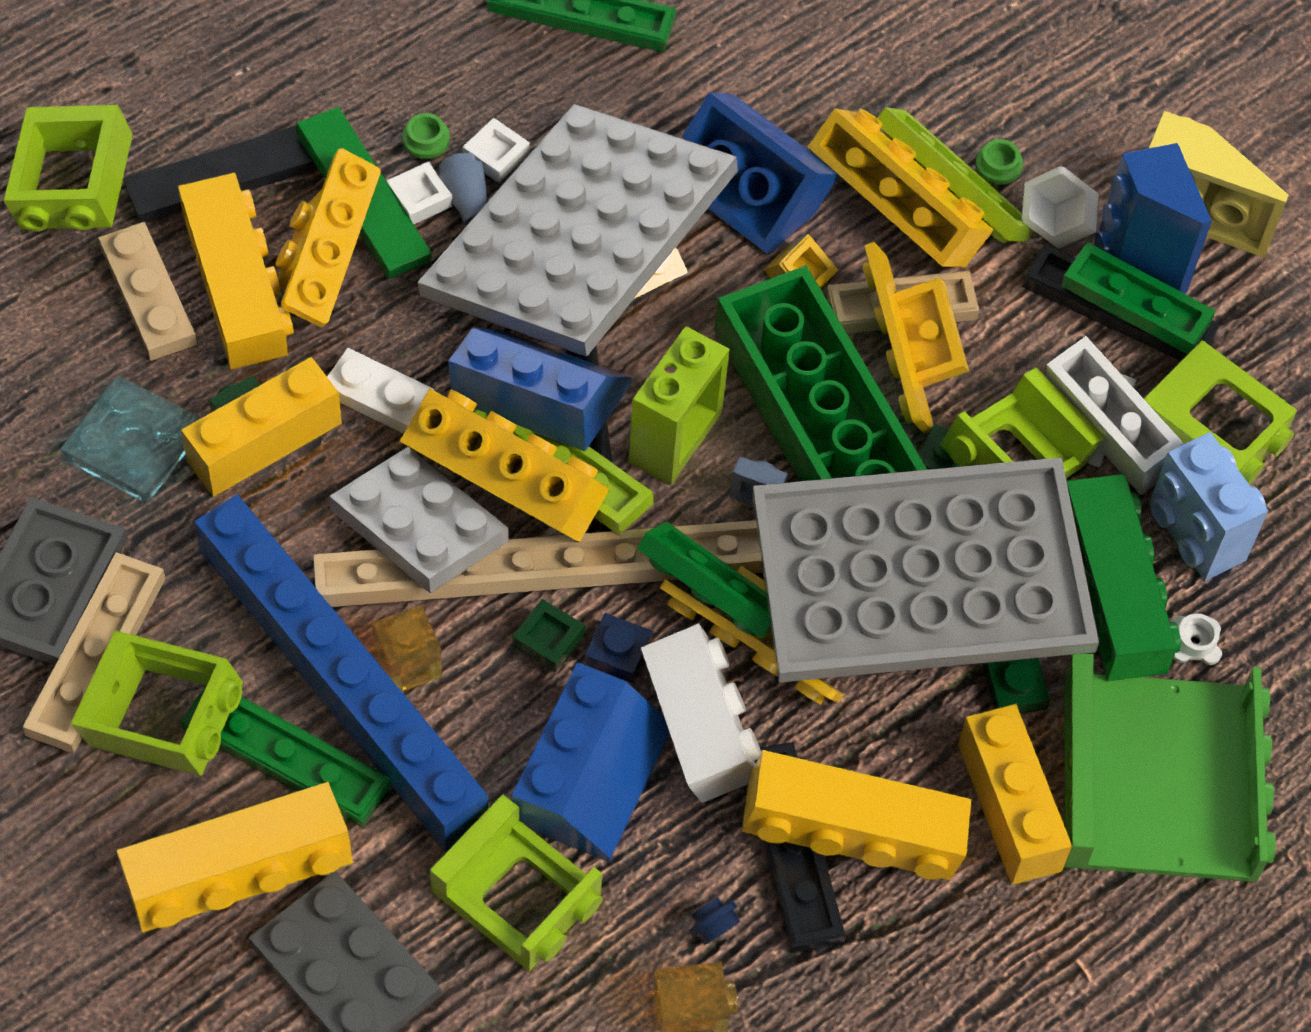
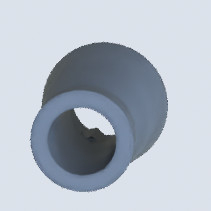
(466, 183)

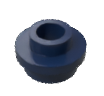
(714, 920)

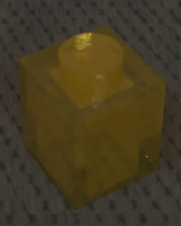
(407, 648)
(694, 998)

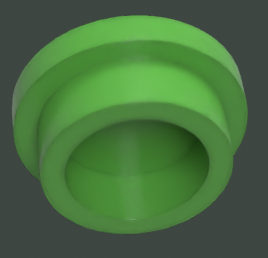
(426, 136)
(999, 162)

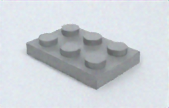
(419, 519)

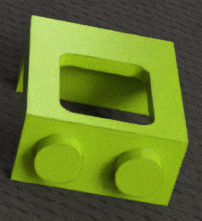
(1194, 379)
(1036, 417)
(485, 857)

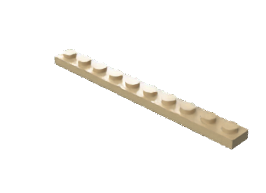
(529, 566)

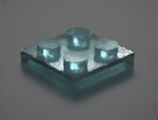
(130, 439)

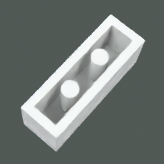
(1133, 432)
(702, 712)

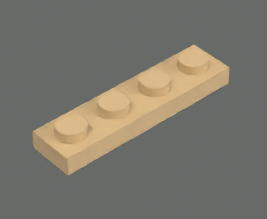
(118, 605)

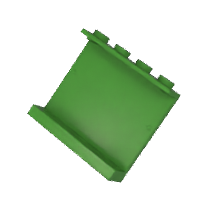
(1166, 775)

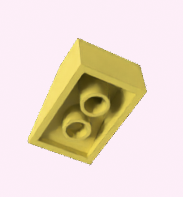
(1235, 192)

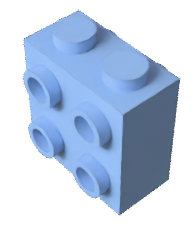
(1207, 506)

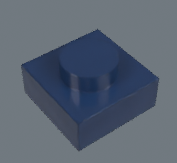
(617, 647)

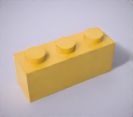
(262, 426)
(1014, 794)

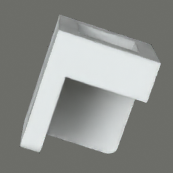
(1060, 207)

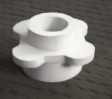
(1204, 629)

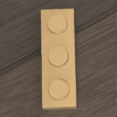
(147, 291)

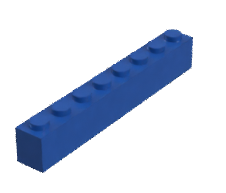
(341, 671)

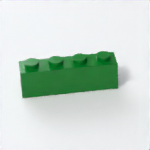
(1121, 580)

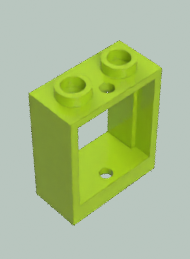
(69, 129)
(678, 408)
(117, 681)

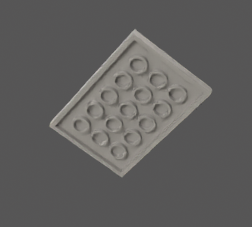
(578, 229)
(922, 570)

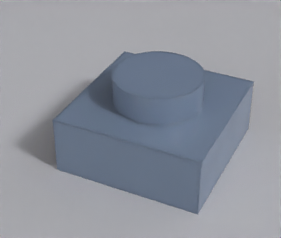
(750, 474)

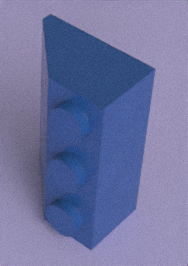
(776, 178)
(1155, 216)
(536, 385)
(591, 763)

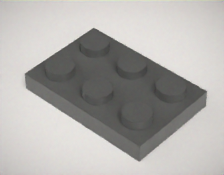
(51, 575)
(344, 962)

